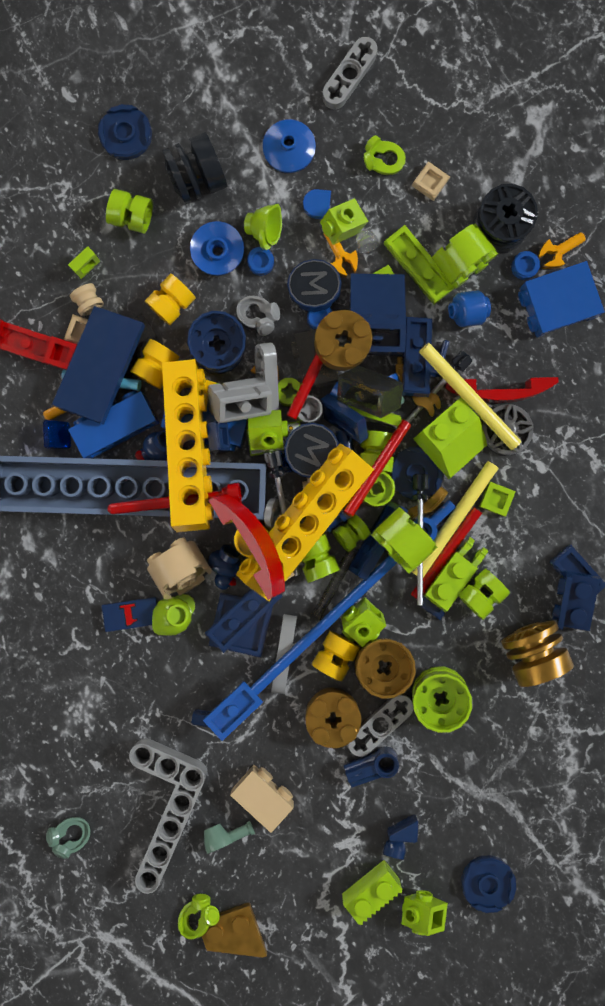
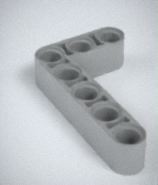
(173, 812)

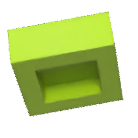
(84, 262)
(497, 499)

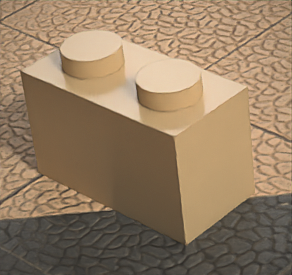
(263, 797)

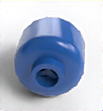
(469, 308)

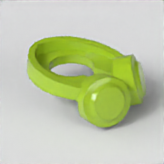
(375, 146)
(209, 916)

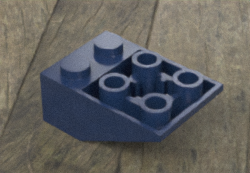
(382, 304)

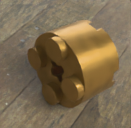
(357, 333)
(336, 733)

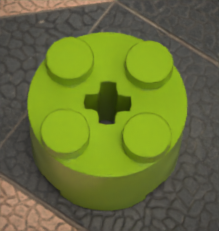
(464, 255)
(404, 540)

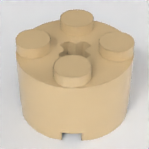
(178, 568)

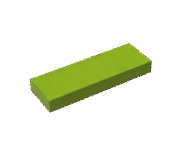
(418, 264)

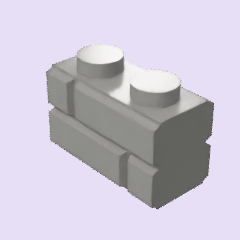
(239, 400)

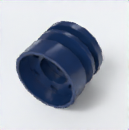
(216, 326)

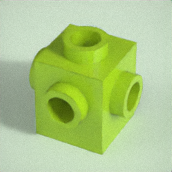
(363, 622)
(424, 913)

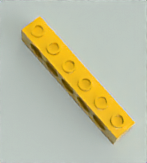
(176, 377)
(318, 515)

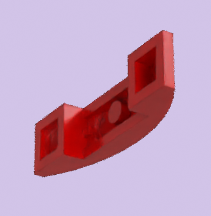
(36, 345)
(532, 388)
(258, 541)

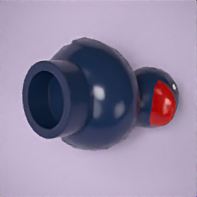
(153, 447)
(226, 565)

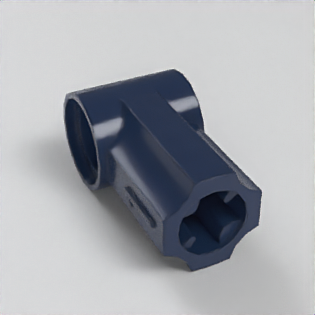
(368, 767)

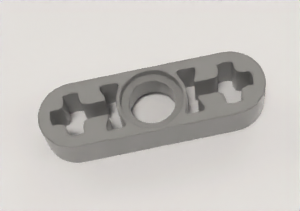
(350, 60)
(267, 369)
(285, 645)
(380, 736)

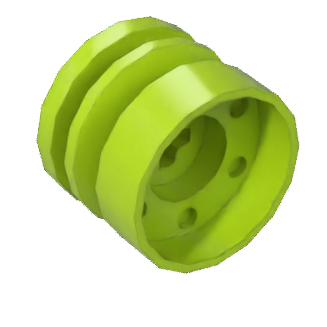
(442, 714)

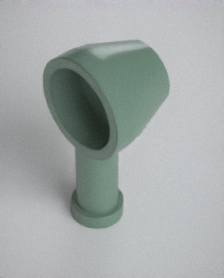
(217, 837)

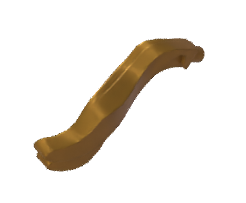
(426, 402)
(430, 505)

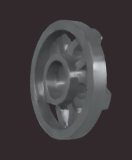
(513, 425)

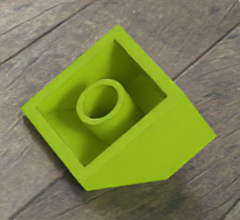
(453, 438)

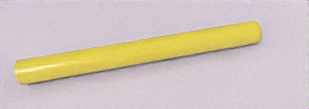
(469, 396)
(460, 513)

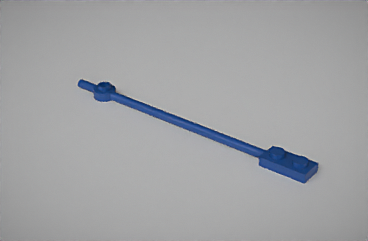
(245, 699)

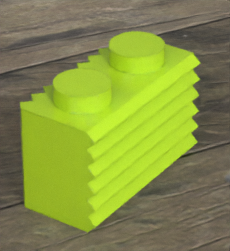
(371, 892)

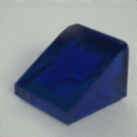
(56, 434)

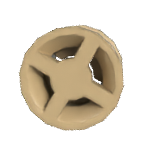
(86, 299)

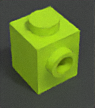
(343, 221)
(267, 431)

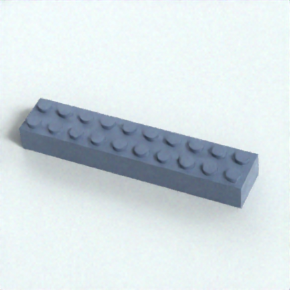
(94, 484)

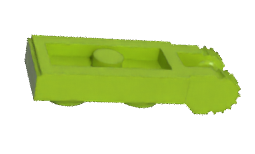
(454, 576)

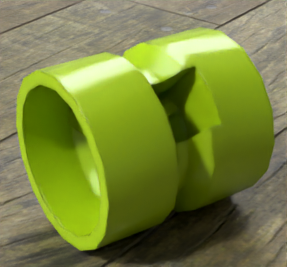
(120, 208)
(373, 447)
(381, 491)
(318, 561)
(477, 600)

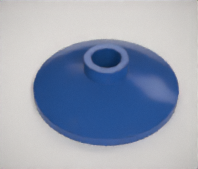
(293, 157)
(210, 237)

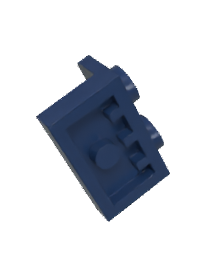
(577, 600)

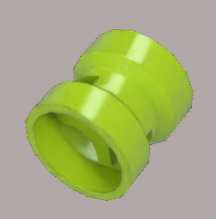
(351, 533)

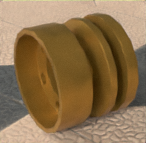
(539, 658)
(400, 672)

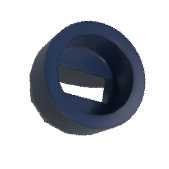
(394, 849)

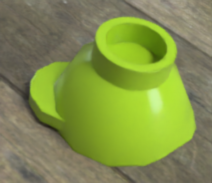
(265, 225)
(173, 615)

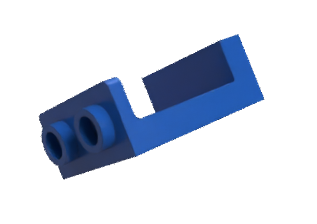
(560, 299)

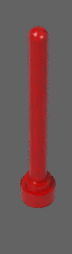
(164, 502)

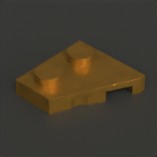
(236, 933)

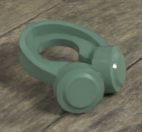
(55, 833)

